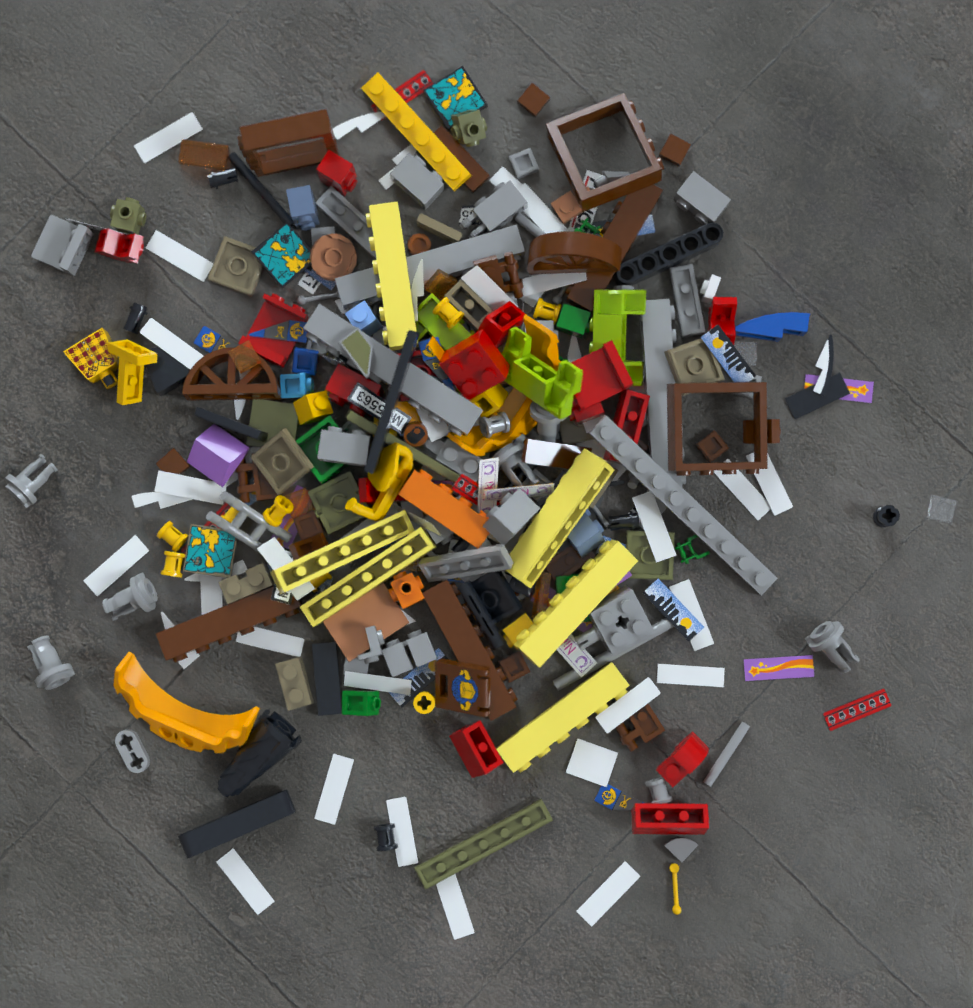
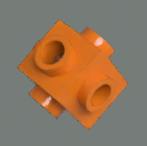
(410, 598)

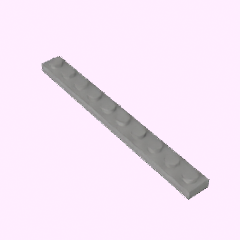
(682, 505)

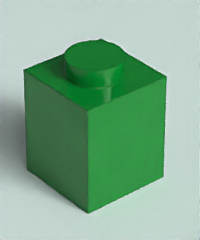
(573, 321)

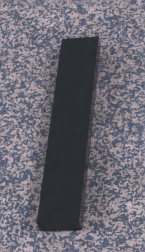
(391, 401)

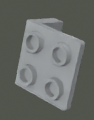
(62, 244)

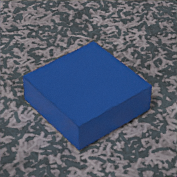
(305, 361)

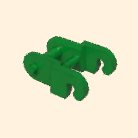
(585, 223)
(683, 554)

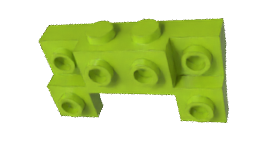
(611, 321)
(437, 327)
(536, 379)

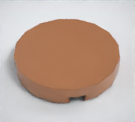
(333, 256)

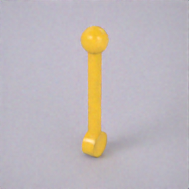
(674, 868)

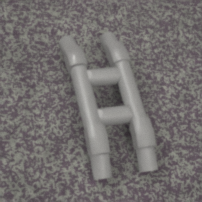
(245, 511)

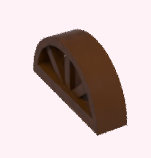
(573, 253)
(228, 391)

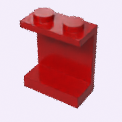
(272, 313)
(602, 376)

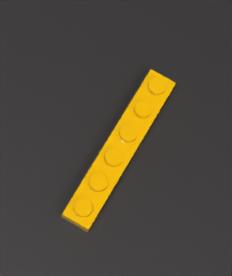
(416, 131)

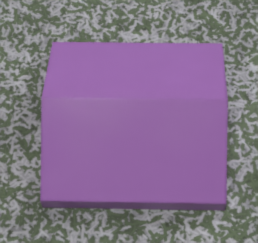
(217, 454)

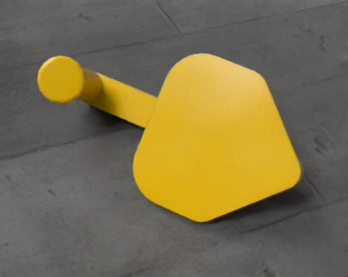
(387, 480)

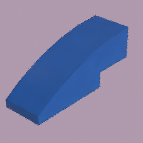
(774, 325)

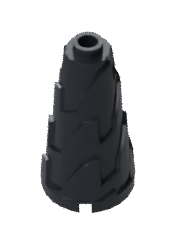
(265, 746)

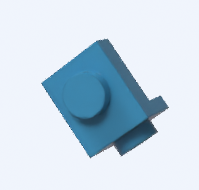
(296, 385)

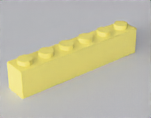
(393, 273)
(558, 516)
(342, 551)
(368, 576)
(575, 602)
(562, 717)

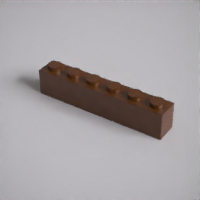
(623, 230)
(223, 623)
(466, 642)

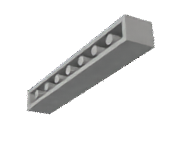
(453, 259)
(657, 338)
(418, 386)

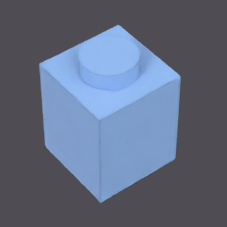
(364, 318)

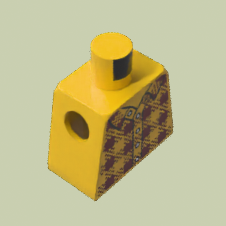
(93, 358)

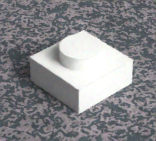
(709, 288)

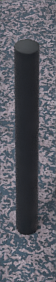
(260, 189)

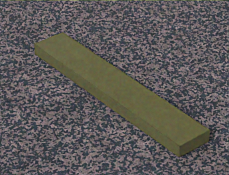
(417, 454)
(483, 843)

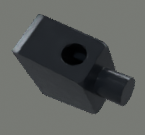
(167, 372)

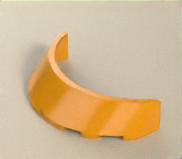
(516, 404)
(176, 720)

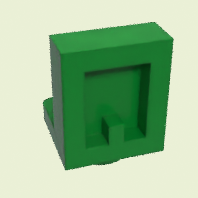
(360, 703)

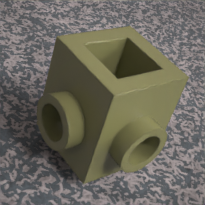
(468, 127)
(127, 216)

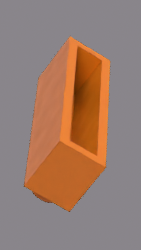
(445, 508)

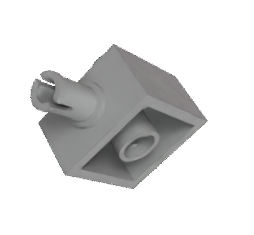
(605, 617)

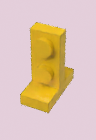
(131, 369)

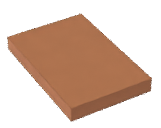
(371, 609)

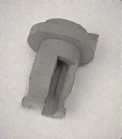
(547, 424)
(510, 460)
(22, 487)
(139, 595)
(828, 638)
(49, 665)

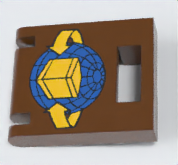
(465, 689)

